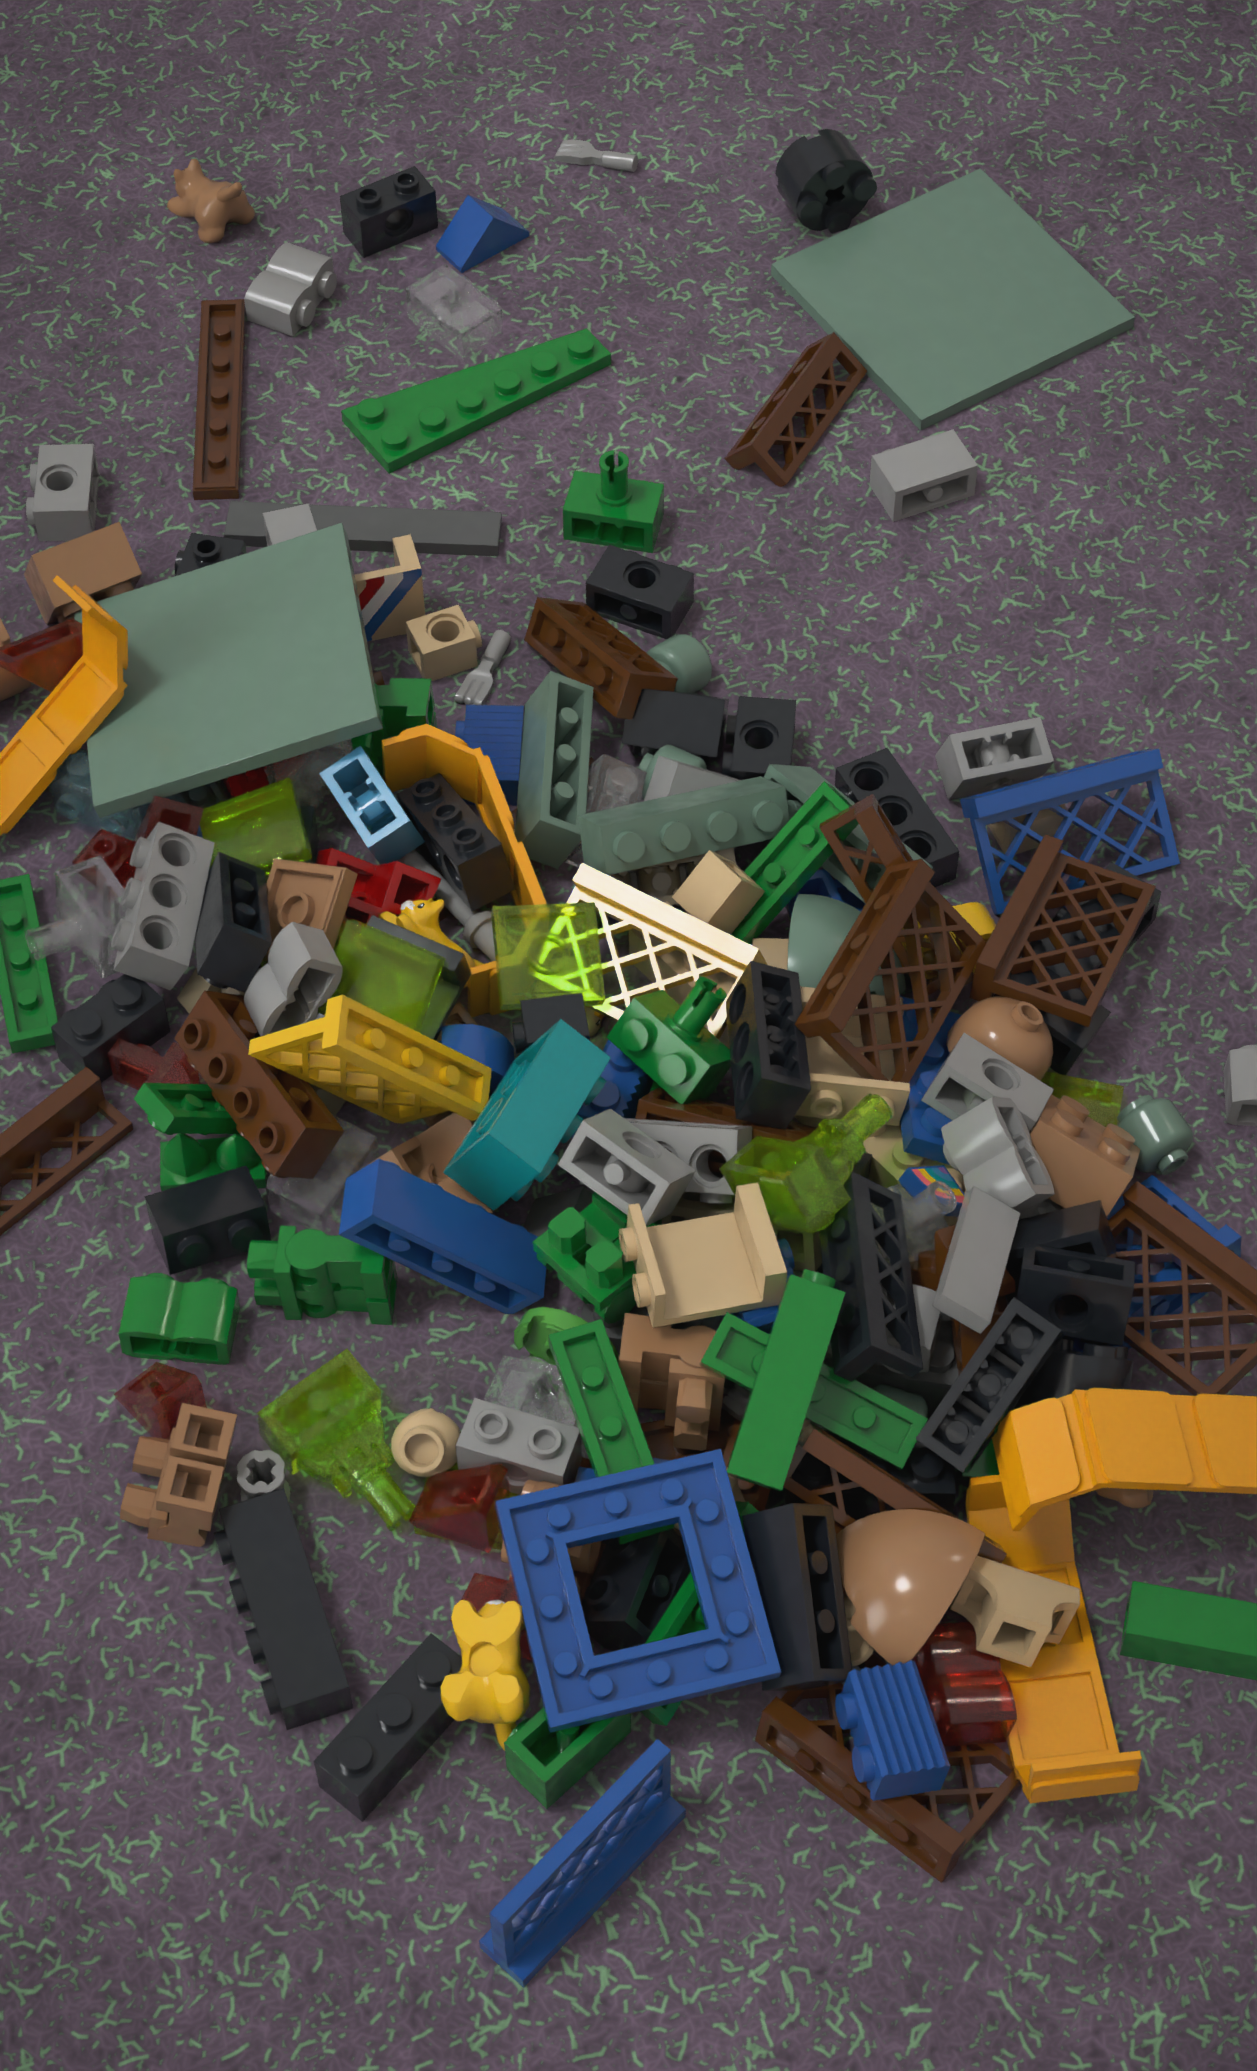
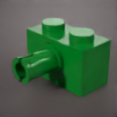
(613, 508)
(672, 1040)

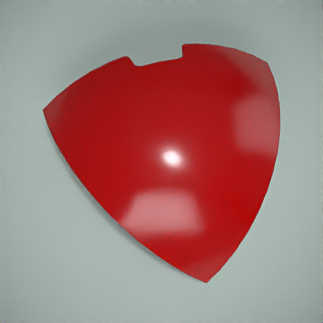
(380, 886)

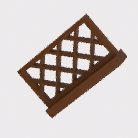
(1028, 909)
(869, 947)
(1215, 1271)
(898, 1820)

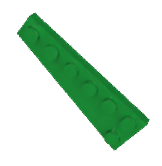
(445, 409)

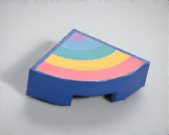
(918, 1178)

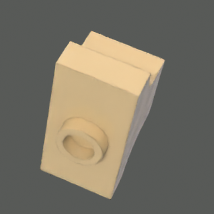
(1014, 1609)

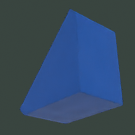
(478, 233)

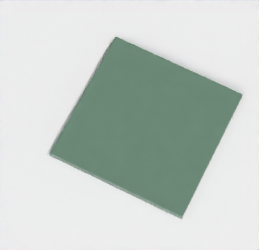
(952, 298)
(235, 671)

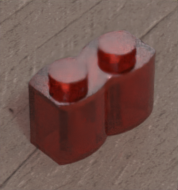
(965, 1687)

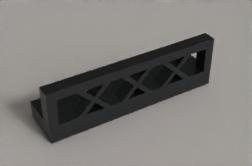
(858, 1267)

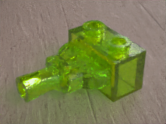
(807, 1176)
(336, 1431)

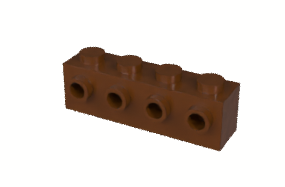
(271, 1107)

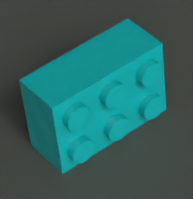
(529, 1116)

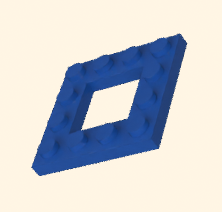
(590, 1688)

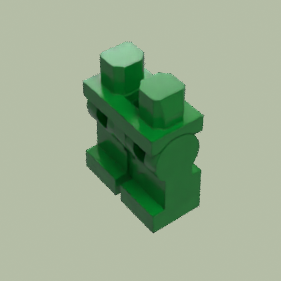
(322, 1276)

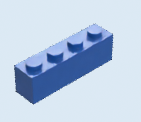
(442, 1237)

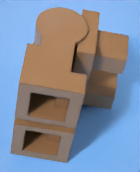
(666, 1374)
(189, 1474)

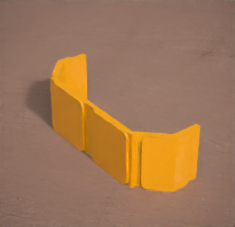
(68, 712)
(429, 751)
(1124, 1442)
(1064, 1723)

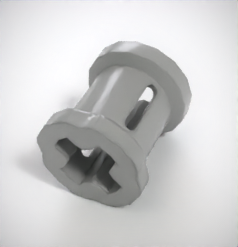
(267, 1475)

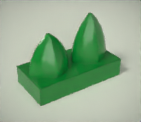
(193, 1159)

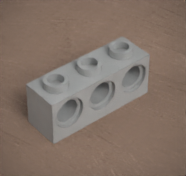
(169, 872)
(693, 1145)

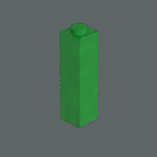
(785, 1380)
(1191, 1630)

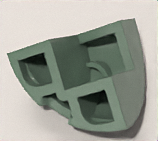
(815, 936)

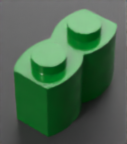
(179, 1319)

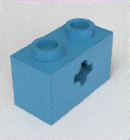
(371, 807)

